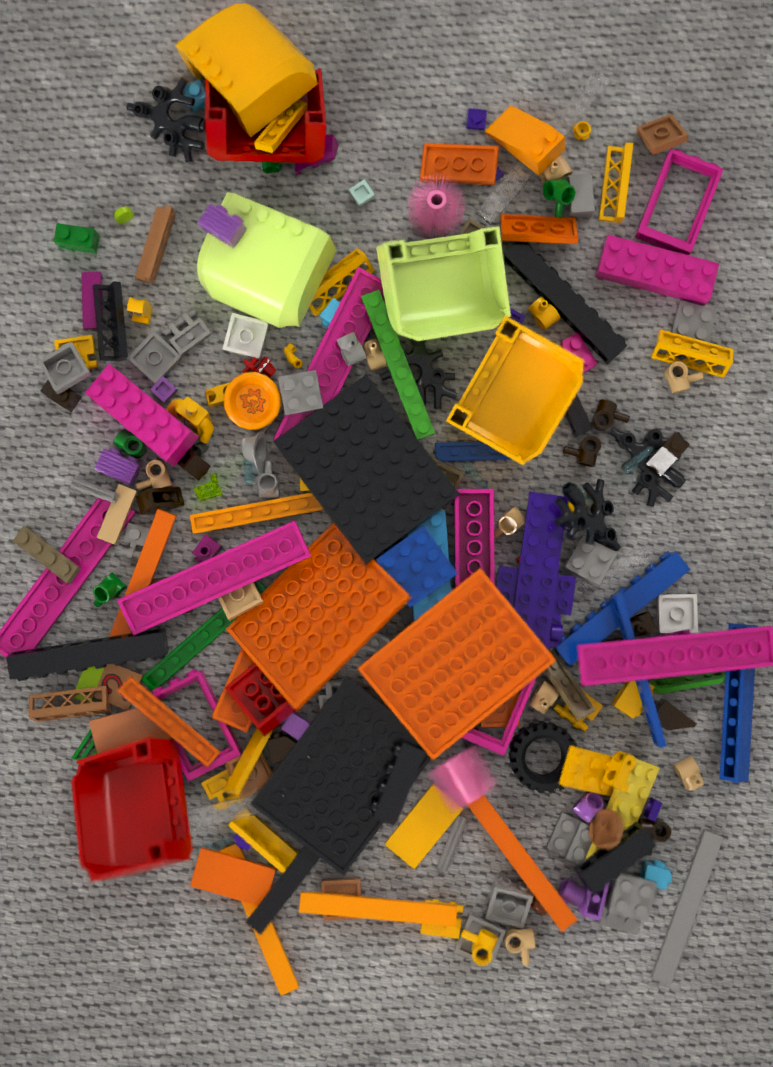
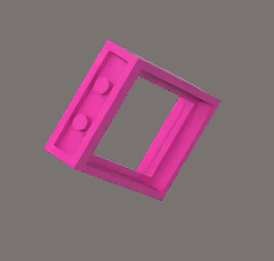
(666, 241)
(492, 743)
(192, 772)

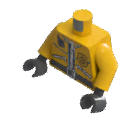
(194, 418)

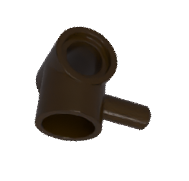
(608, 411)
(584, 456)
(642, 624)
(651, 826)

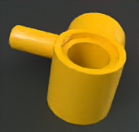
(543, 313)
(484, 940)

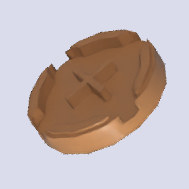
(606, 829)

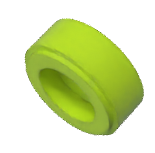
(123, 215)

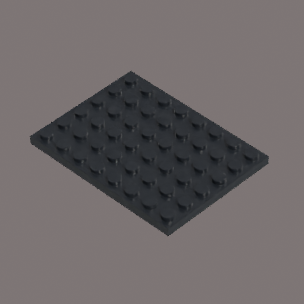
(366, 469)
(334, 775)

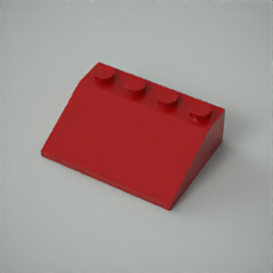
(260, 699)

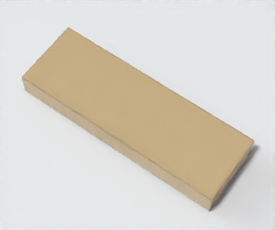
(117, 515)

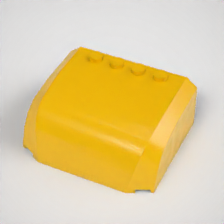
(248, 64)
(518, 392)

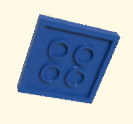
(417, 565)

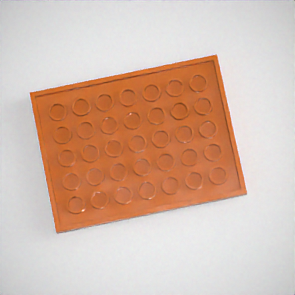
(317, 616)
(456, 664)

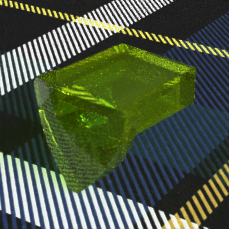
(209, 489)

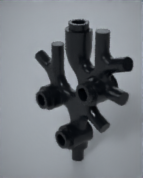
(174, 129)
(423, 360)
(671, 475)
(581, 520)

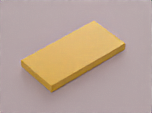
(422, 827)

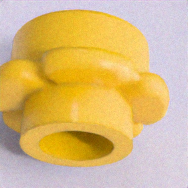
(582, 126)

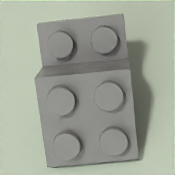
(628, 903)

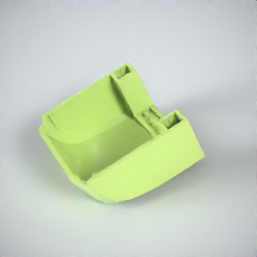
(271, 267)
(444, 284)

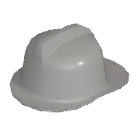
(256, 450)

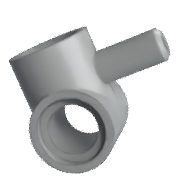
(351, 349)
(268, 483)

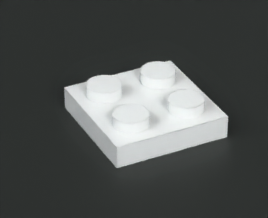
(245, 336)
(677, 613)

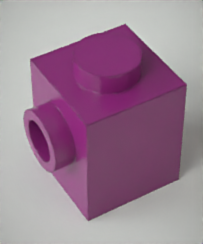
(206, 549)

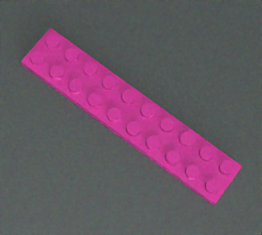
(328, 360)
(214, 577)
(50, 593)
(675, 655)

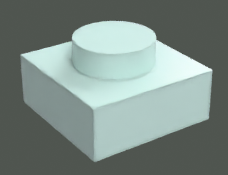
(361, 193)

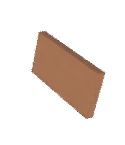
(124, 729)

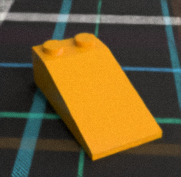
(527, 138)

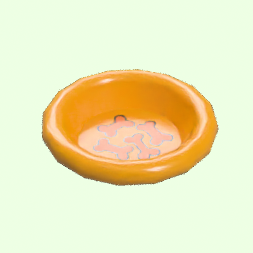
(252, 400)

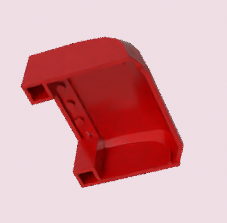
(231, 143)
(131, 810)

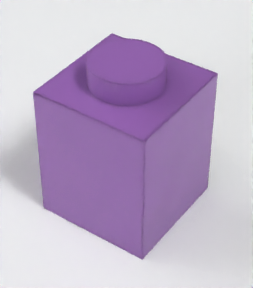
(295, 725)

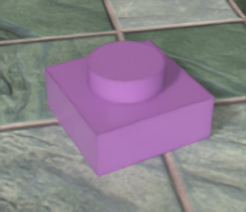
(163, 389)

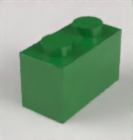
(76, 238)

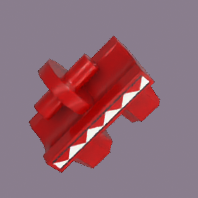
(263, 366)

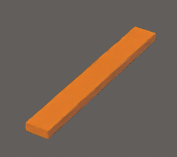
(147, 563)
(523, 863)

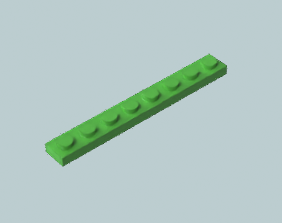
(398, 365)

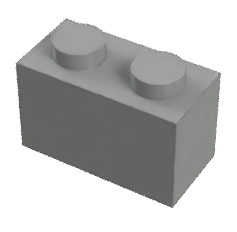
(584, 202)

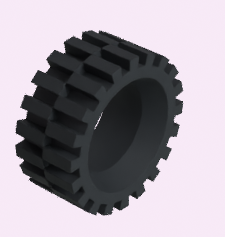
(518, 748)

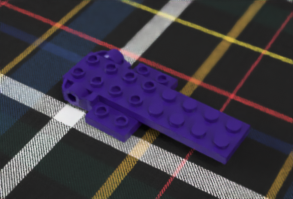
(536, 587)

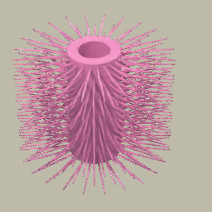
(436, 207)
(462, 778)

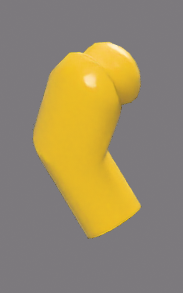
(291, 358)

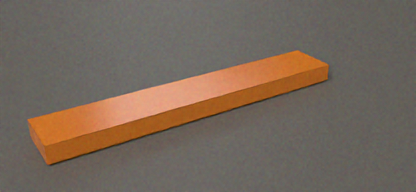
(168, 721)

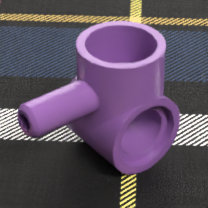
(588, 806)
(571, 892)

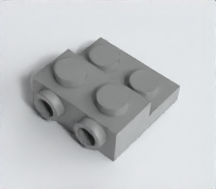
(64, 367)
(570, 838)
(509, 902)

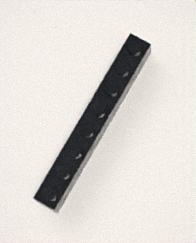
(569, 305)
(86, 654)

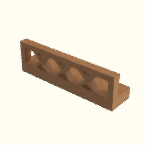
(155, 244)
(72, 710)

